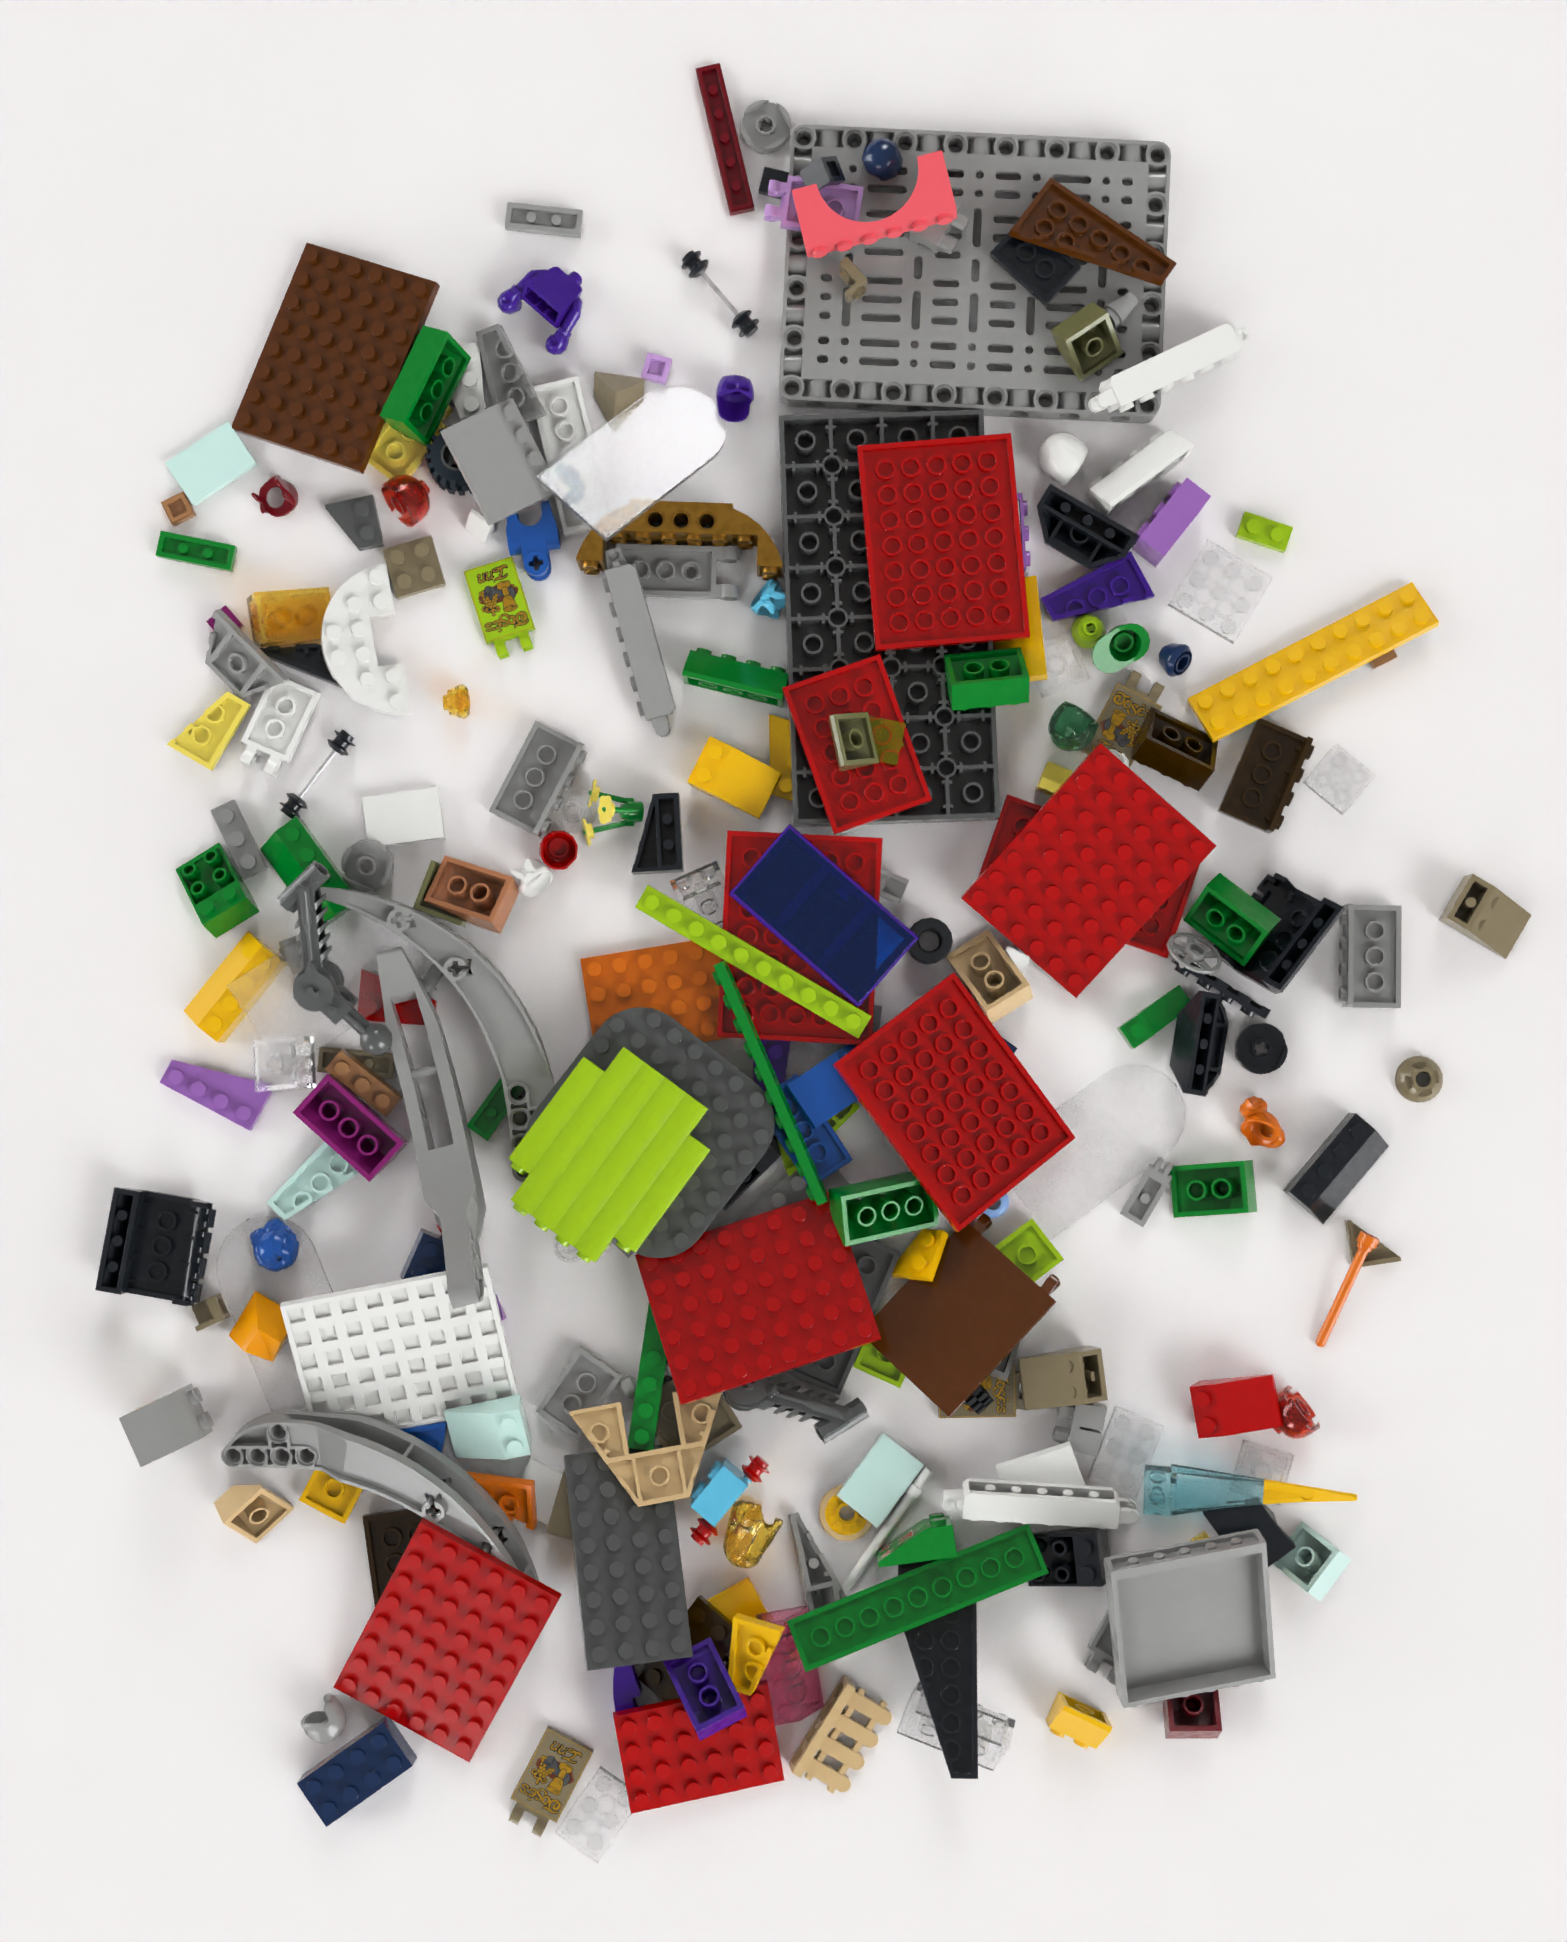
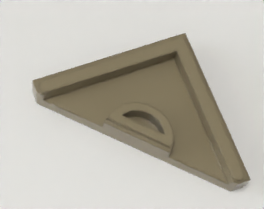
(1378, 1256)

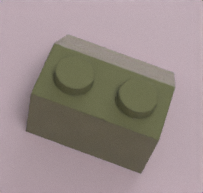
(1087, 340)

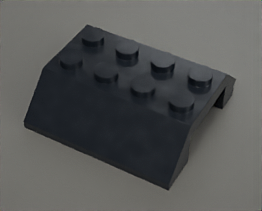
(1294, 939)
(156, 1245)

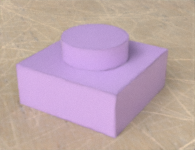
(656, 368)

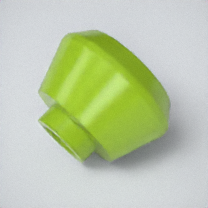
(1082, 634)

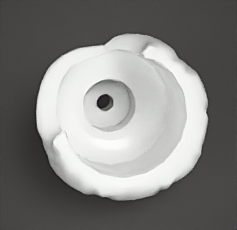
(1062, 456)

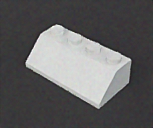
(1139, 472)

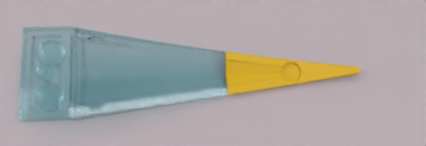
(1191, 1489)

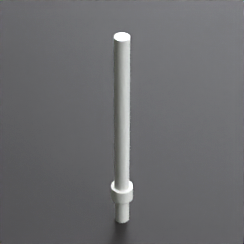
(912, 1492)

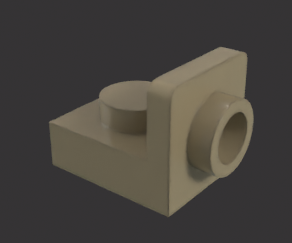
(852, 275)

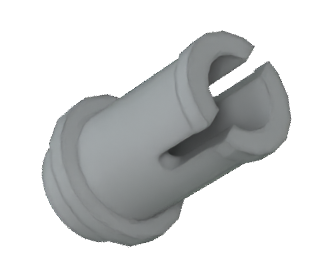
(431, 978)

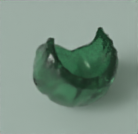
(1071, 727)

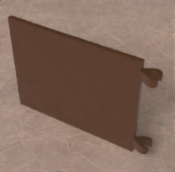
(963, 1322)

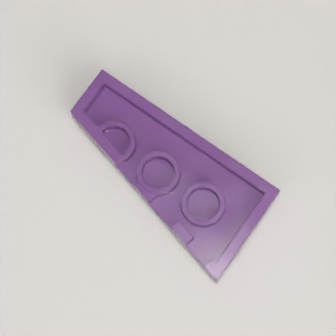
(218, 1091)

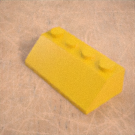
(214, 1005)

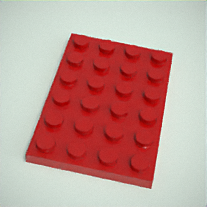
(863, 792)
(670, 1764)

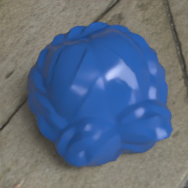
(272, 1242)

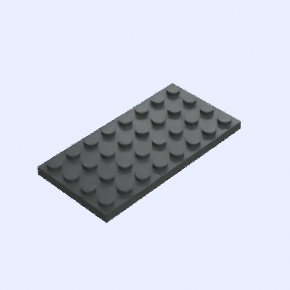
(625, 1570)

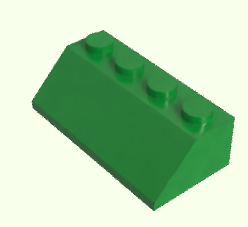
(425, 385)
(735, 677)
(293, 850)
(881, 1208)

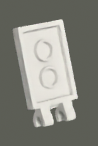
(278, 724)

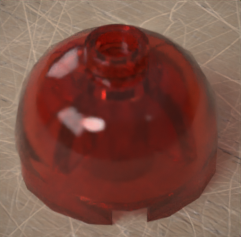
(408, 497)
(1295, 1415)

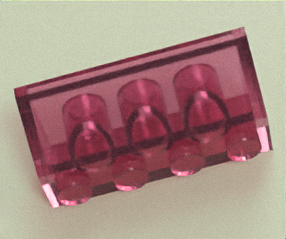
(791, 1689)

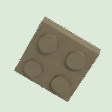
(414, 567)

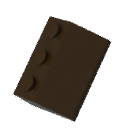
(1175, 749)

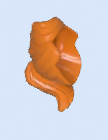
(1259, 1125)

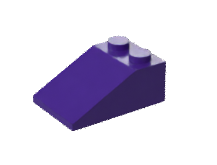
(706, 1690)

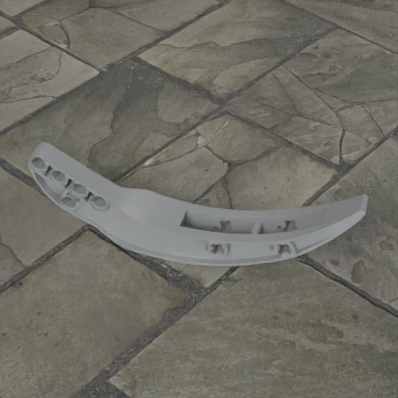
(486, 991)
(447, 1173)
(385, 1463)

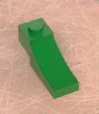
(1153, 1017)

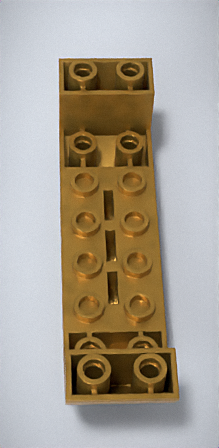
(728, 529)

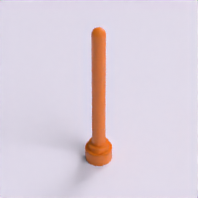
(1365, 1244)

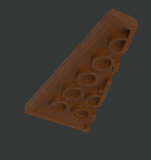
(1077, 229)

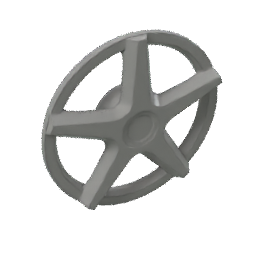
(1194, 953)

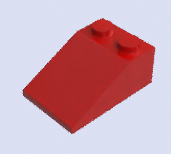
(1235, 1405)

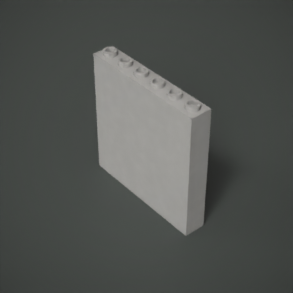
(1190, 1617)

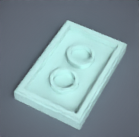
(211, 463)
(880, 1480)

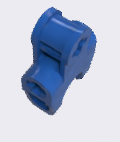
(534, 542)

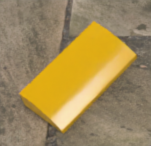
(1032, 648)

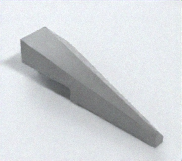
(816, 1575)

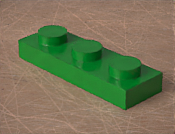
(196, 551)
(492, 1111)

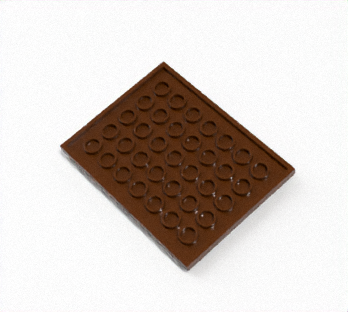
(334, 357)

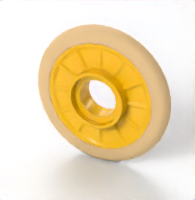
(835, 1525)

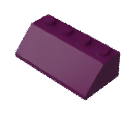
(350, 1127)

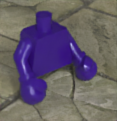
(553, 297)

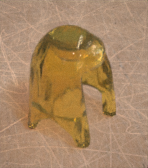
(748, 1534)

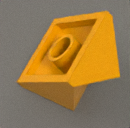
(260, 1328)

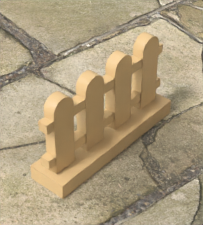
(832, 1716)

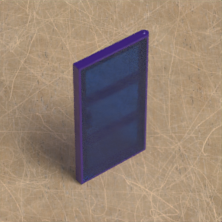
(823, 915)

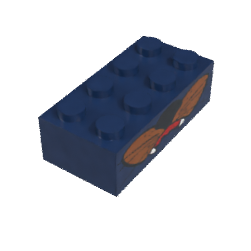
(357, 1770)

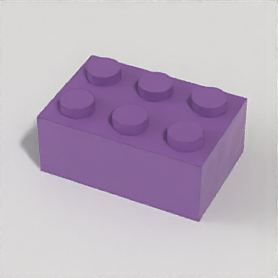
(1170, 521)

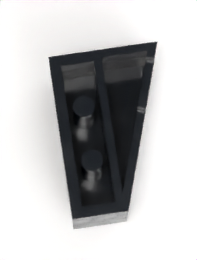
(661, 839)

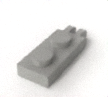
(1147, 1192)

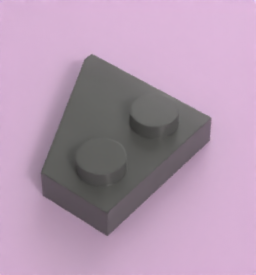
(359, 521)

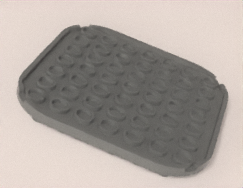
(734, 1127)

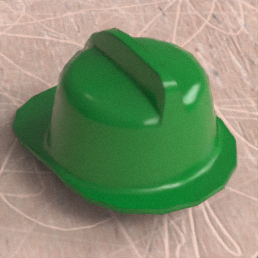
(1120, 647)

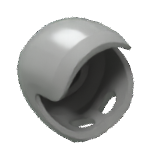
(326, 1724)

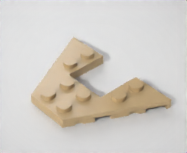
(657, 1473)

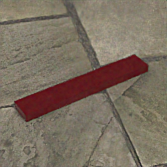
(724, 139)

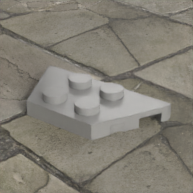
(239, 659)

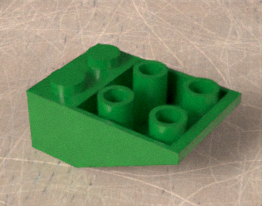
(217, 891)

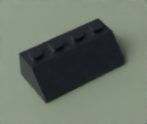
(1336, 1167)

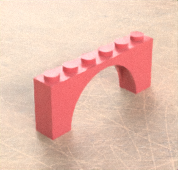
(928, 205)

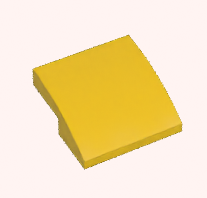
(739, 1598)

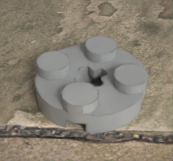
(763, 141)
(355, 871)

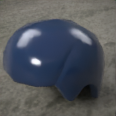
(882, 159)

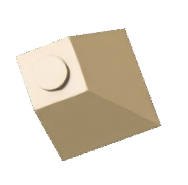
(251, 1510)

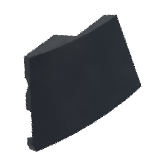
(1252, 1517)

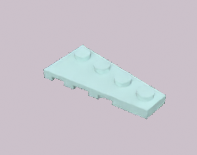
(313, 1180)

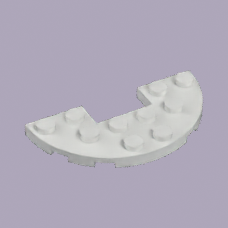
(350, 645)

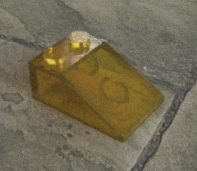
(287, 616)

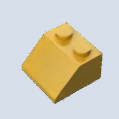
(1078, 1721)

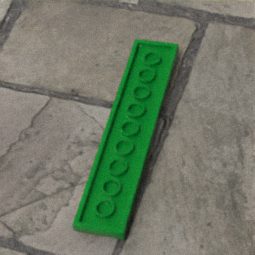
(917, 1597)

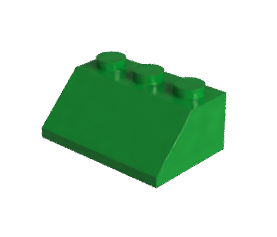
(987, 678)
(1231, 919)

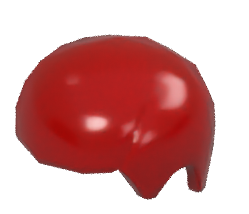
(558, 850)

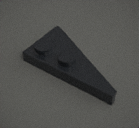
(304, 658)

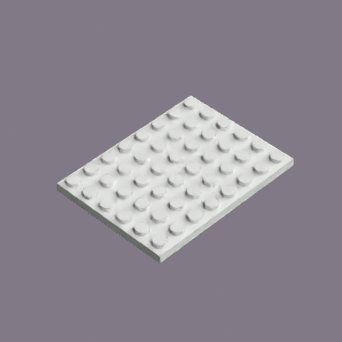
(399, 1350)

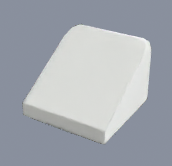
(478, 526)
(1018, 958)

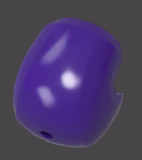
(734, 397)

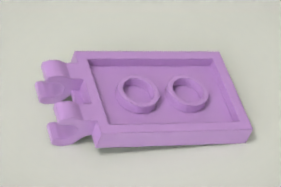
(841, 198)

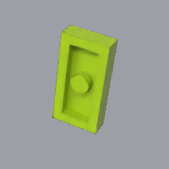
(1264, 532)

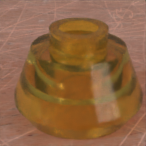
(457, 701)

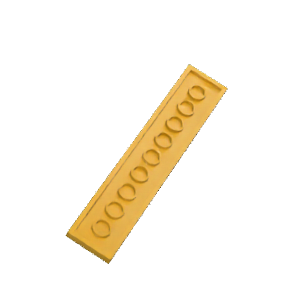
(1312, 662)

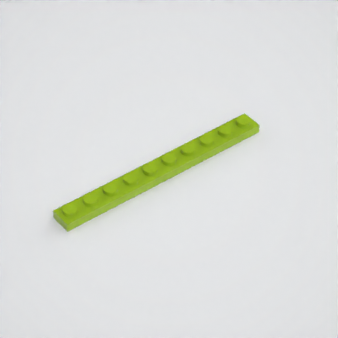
(753, 961)

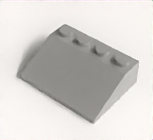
(498, 460)

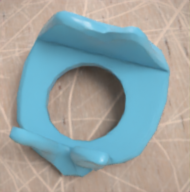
(769, 600)

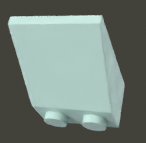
(490, 1429)

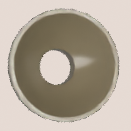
(1406, 1079)

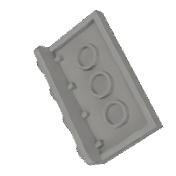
(538, 779)
(1370, 956)

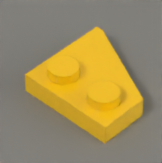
(921, 1256)

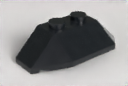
(1081, 530)
(1199, 1043)

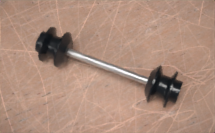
(697, 268)
(296, 802)

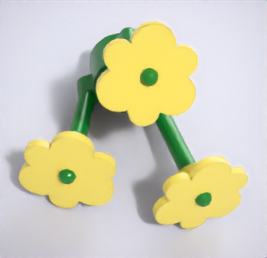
(631, 811)

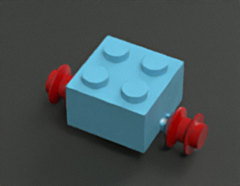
(719, 1493)

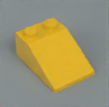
(734, 777)

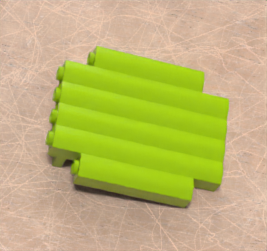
(608, 1155)

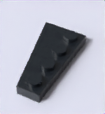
(1228, 993)

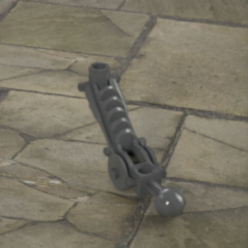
(320, 981)
(831, 1417)

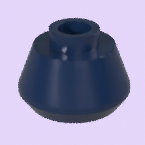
(1175, 658)

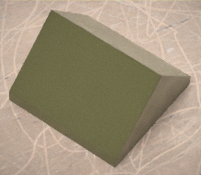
(853, 740)

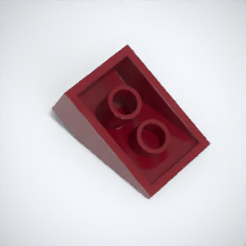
(1193, 1716)

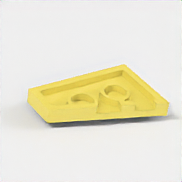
(212, 732)

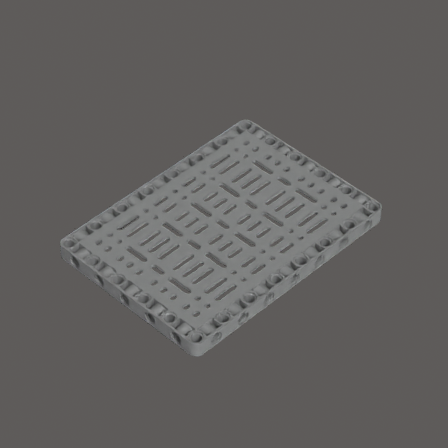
(966, 387)

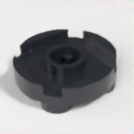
(1274, 1043)

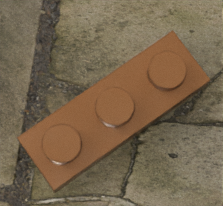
(364, 1082)

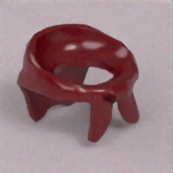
(288, 492)

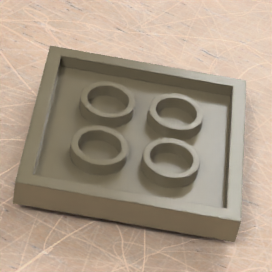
(667, 1431)

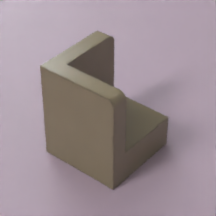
(210, 1311)

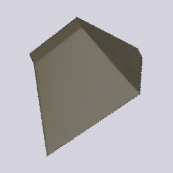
(616, 392)

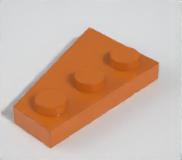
(512, 1495)

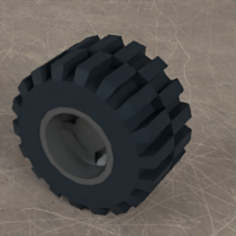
(443, 467)

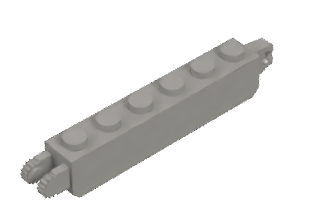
(640, 641)

